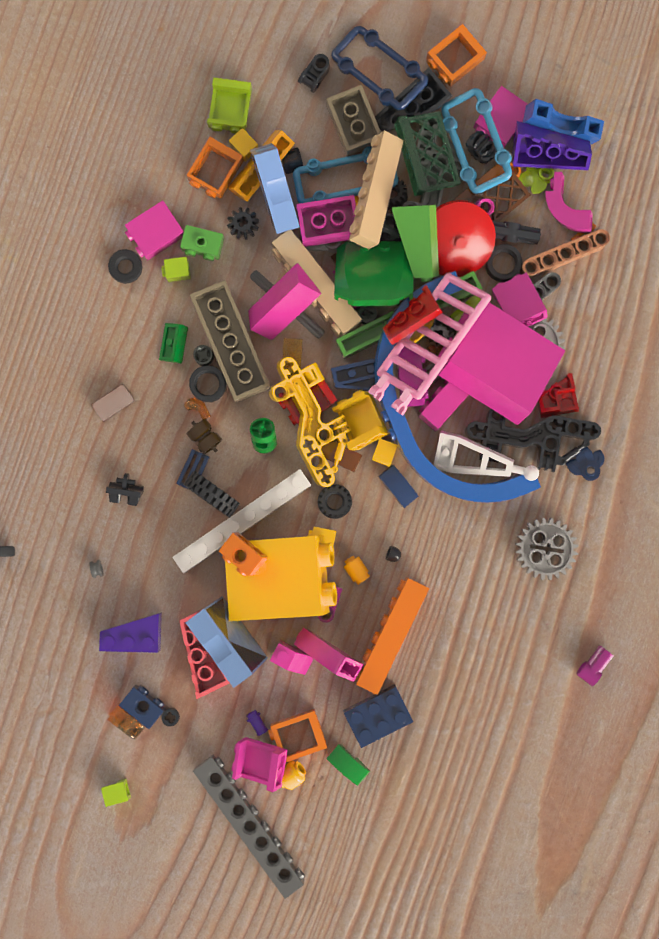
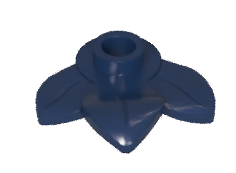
(584, 461)

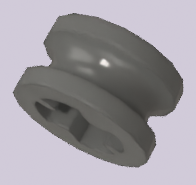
(96, 569)

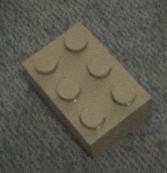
(353, 120)

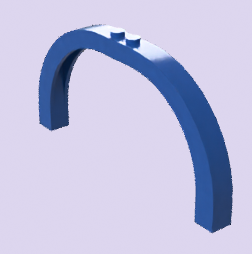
(400, 432)

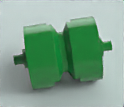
(263, 435)

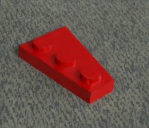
(417, 314)

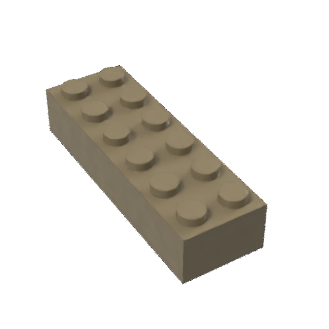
(230, 341)

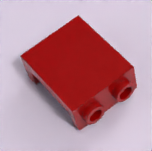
(322, 394)

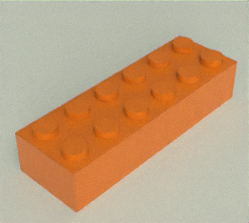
(391, 635)

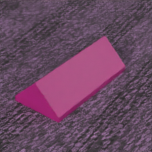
(283, 303)

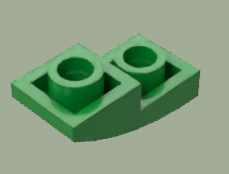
(348, 765)

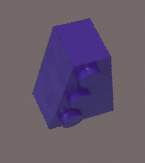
(135, 636)

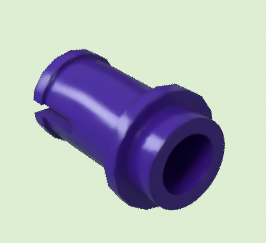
(256, 722)

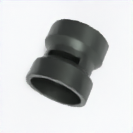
(203, 355)

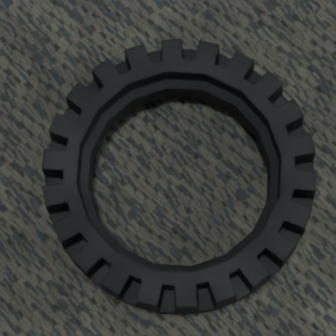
(211, 494)

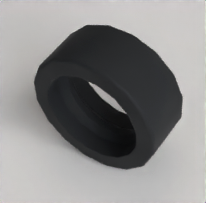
(517, 258)
(193, 383)

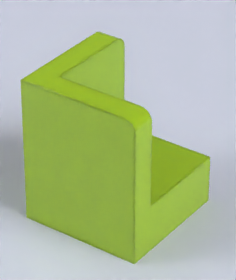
(116, 793)

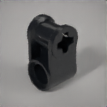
(312, 75)

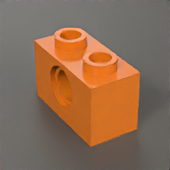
(253, 559)

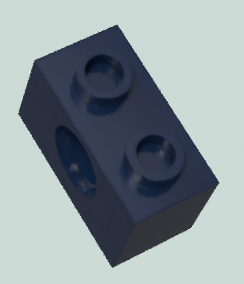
(145, 717)

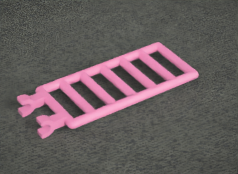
(400, 404)

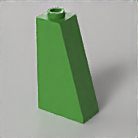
(419, 237)

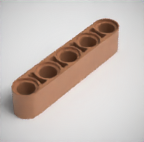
(571, 247)

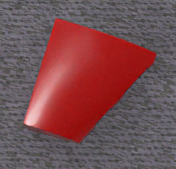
(559, 398)

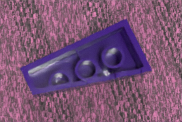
(549, 149)

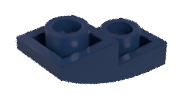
(398, 486)

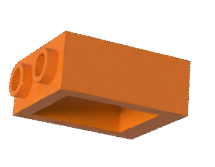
(469, 43)
(225, 152)
(311, 714)

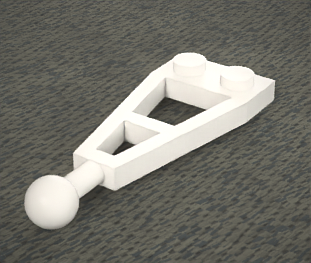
(447, 451)

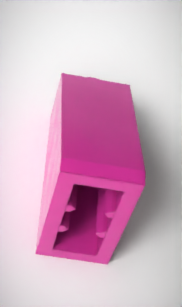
(291, 658)

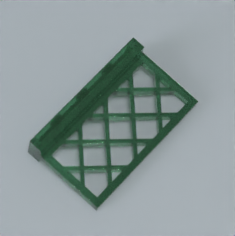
(412, 158)

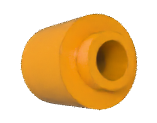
(356, 569)

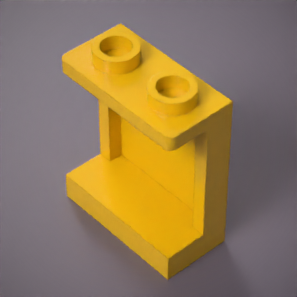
(363, 419)

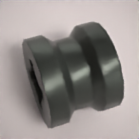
(367, 317)

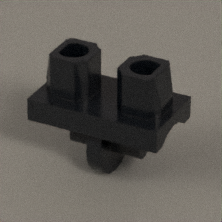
(125, 487)

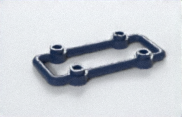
(385, 95)

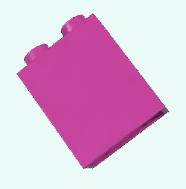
(502, 363)

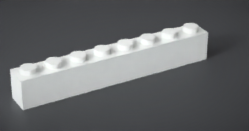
(242, 520)

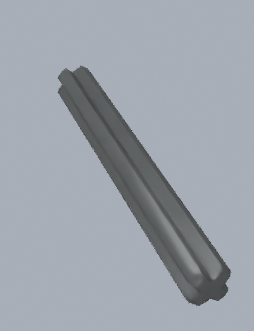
(303, 318)

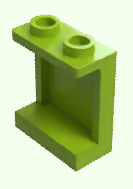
(229, 105)

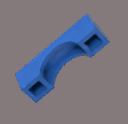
(544, 116)

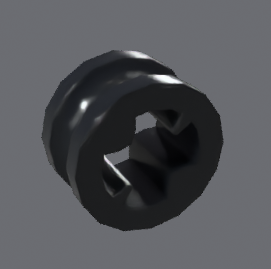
(166, 721)

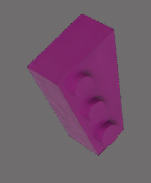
(409, 378)

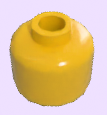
(293, 775)

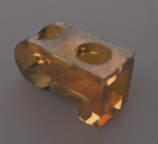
(125, 722)

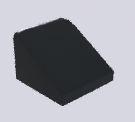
(292, 160)

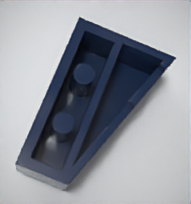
(355, 375)

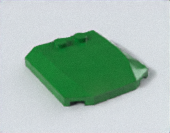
(373, 275)

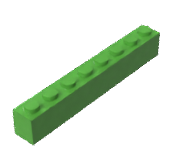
(370, 333)

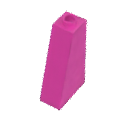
(328, 654)

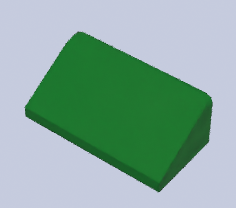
(173, 343)

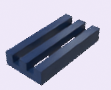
(187, 464)

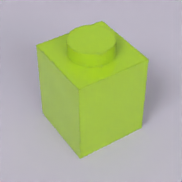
(176, 269)

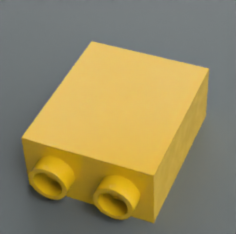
(287, 583)

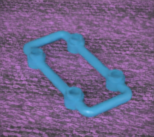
(502, 156)
(315, 167)

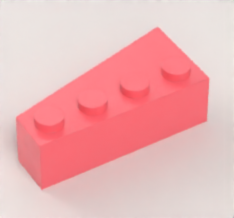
(205, 672)

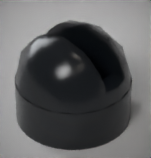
(393, 554)

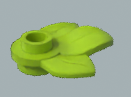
(534, 178)

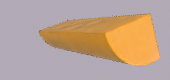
(247, 180)

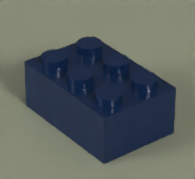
(378, 716)

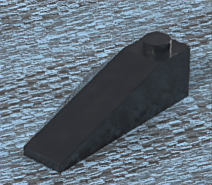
(427, 101)

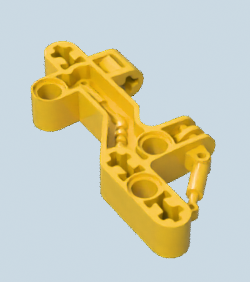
(310, 424)

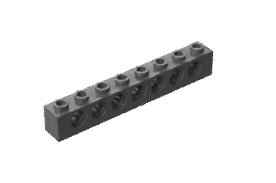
(285, 884)

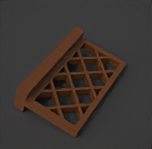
(495, 171)

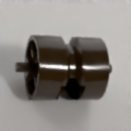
(206, 440)

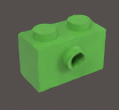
(202, 243)

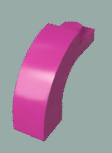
(570, 218)

